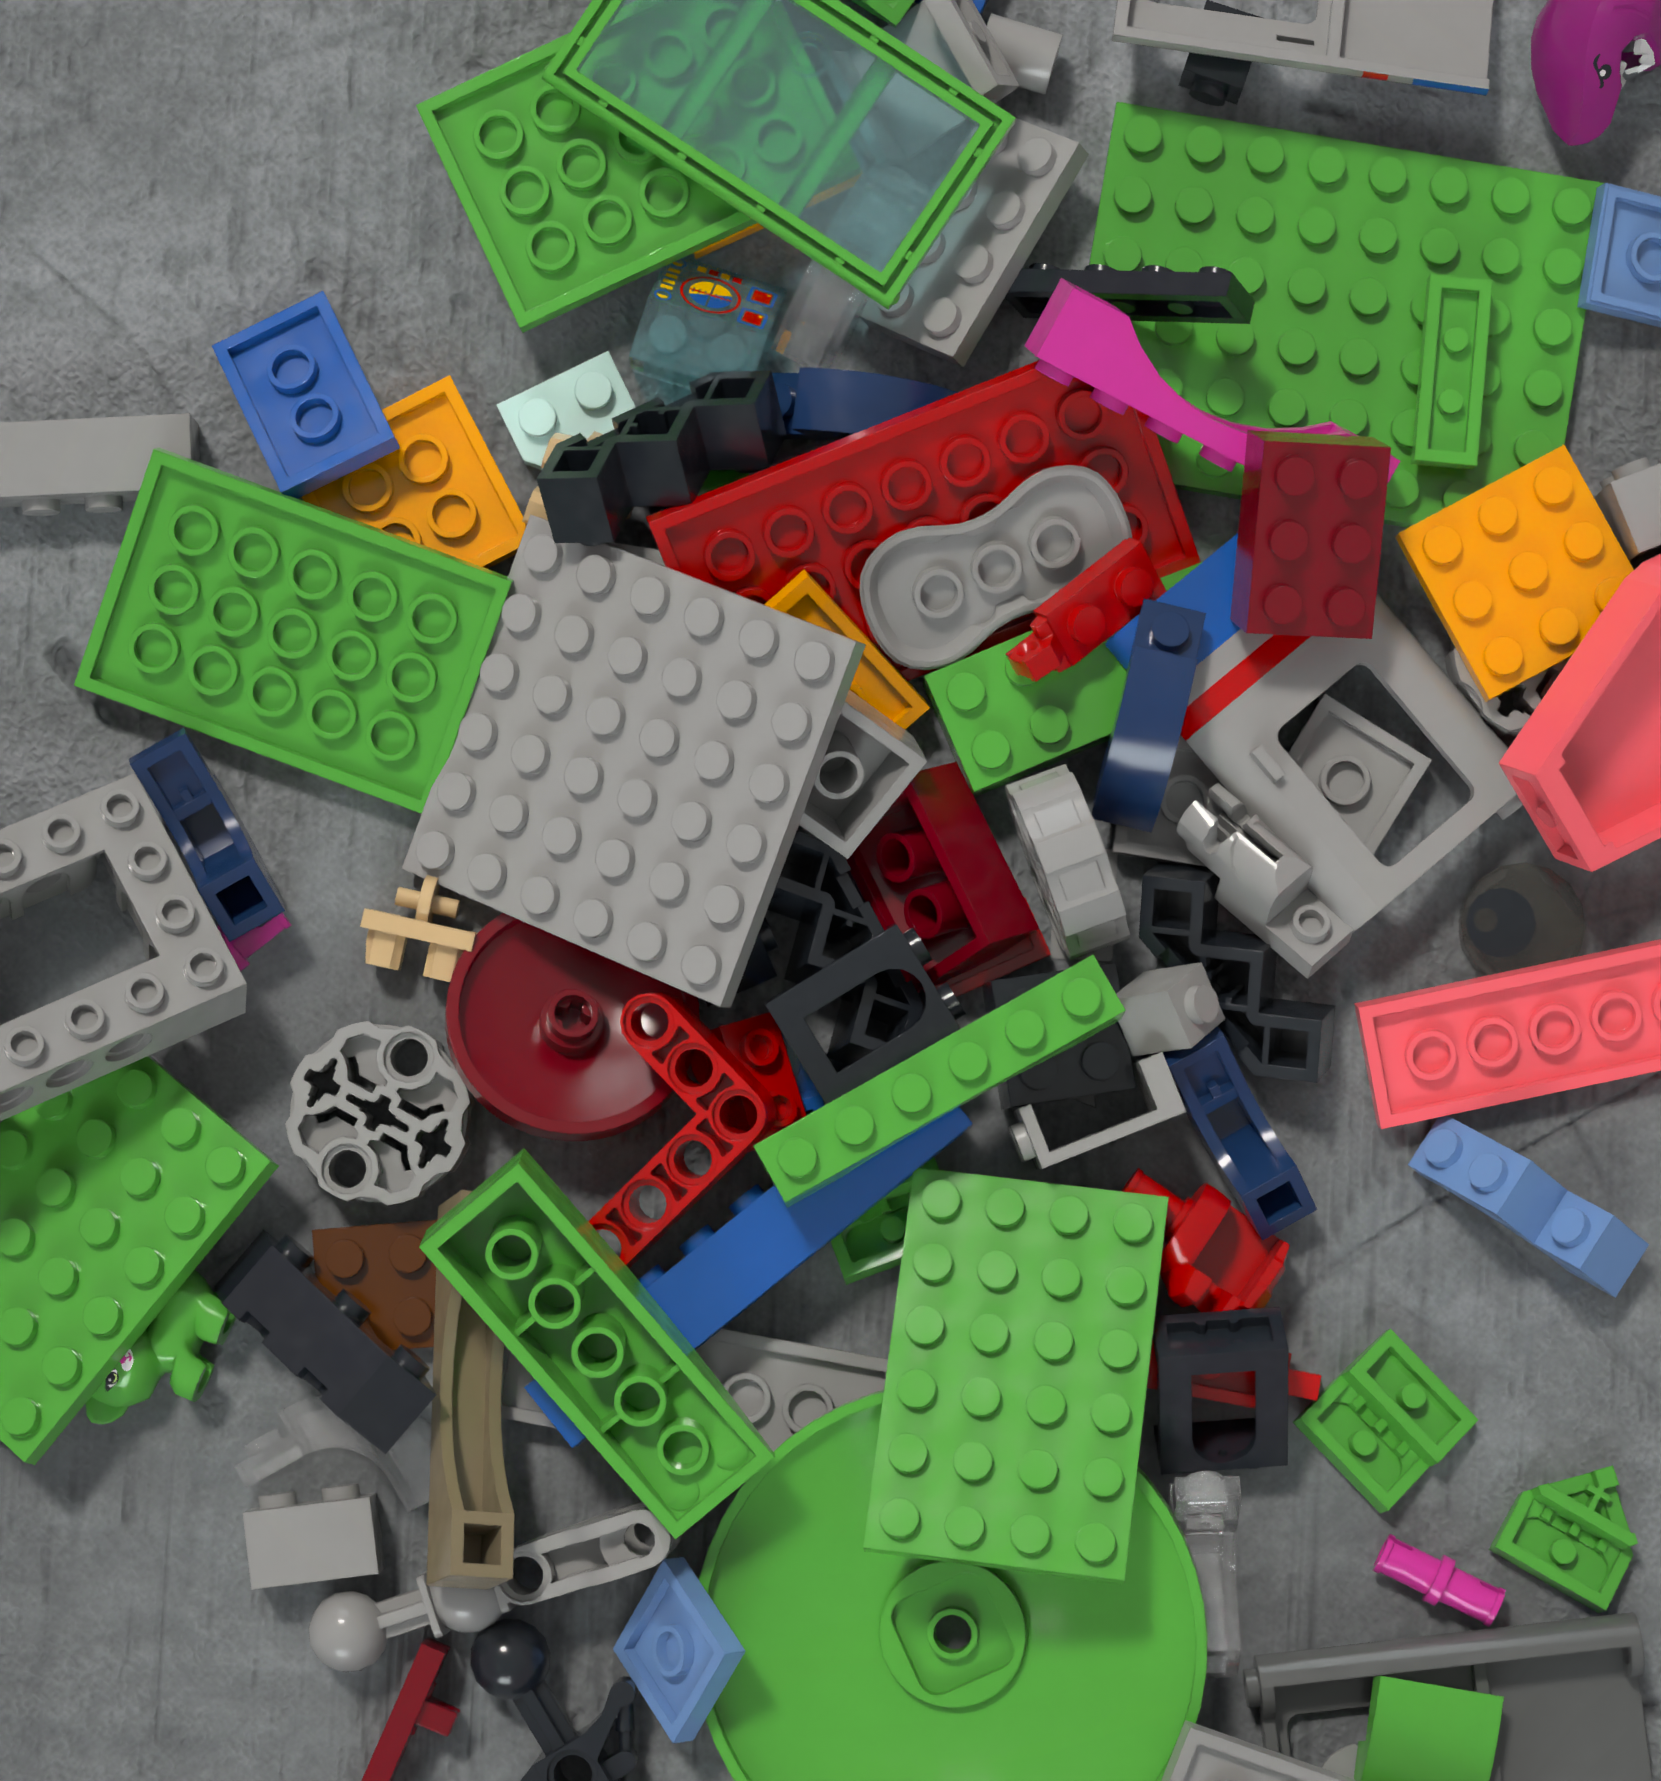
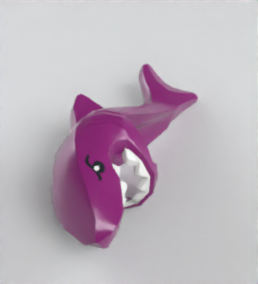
(1582, 62)

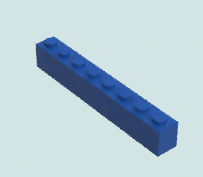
(766, 1243)

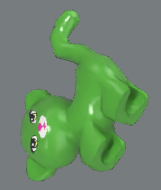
(166, 1346)

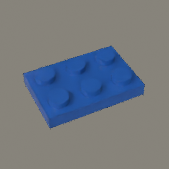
(305, 397)

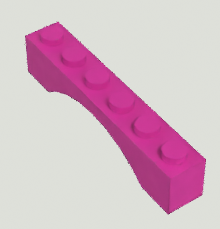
(1098, 345)

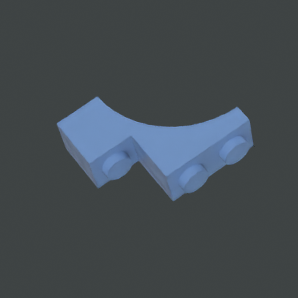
(1529, 1204)

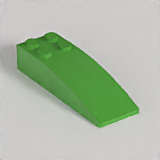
(1012, 726)
(596, 1342)

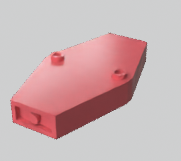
(1594, 741)

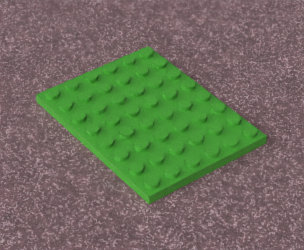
(1339, 265)

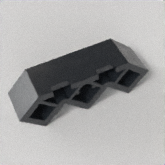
(660, 454)
(833, 922)
(1270, 1033)
(326, 1340)

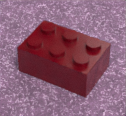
(1310, 534)

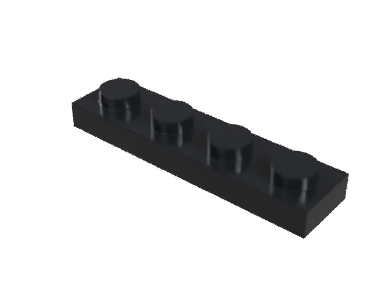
(1143, 295)

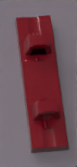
(413, 1707)

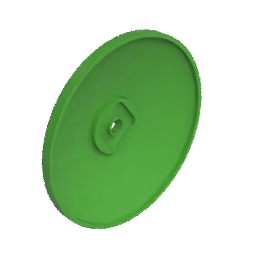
(849, 1660)

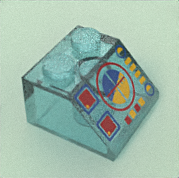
(704, 323)

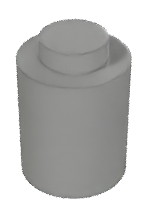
(1027, 50)

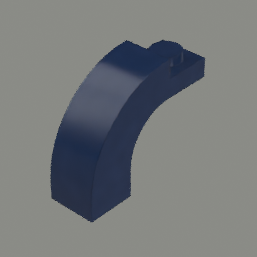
(1149, 716)

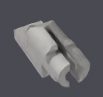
(1263, 881)

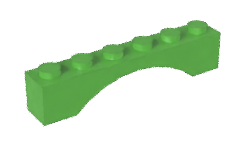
(939, 1080)

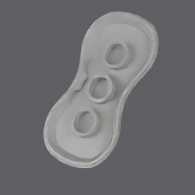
(949, 587)

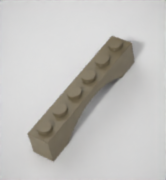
(468, 1481)

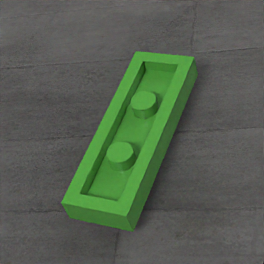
(1452, 372)

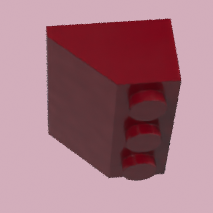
(943, 874)

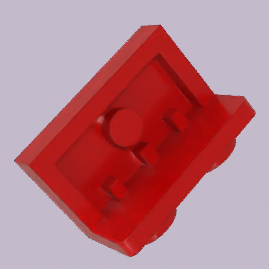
(762, 1051)

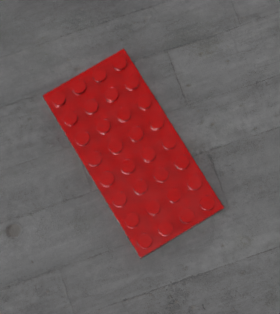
(919, 471)

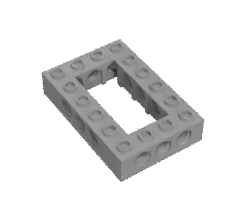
(169, 998)

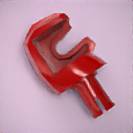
(1213, 1251)

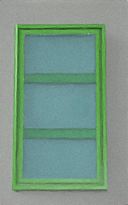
(792, 121)

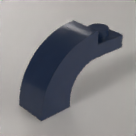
(844, 402)
(208, 834)
(1238, 1135)

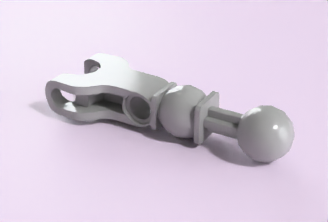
(352, 1629)

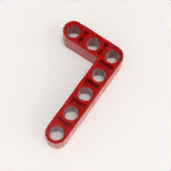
(709, 1126)

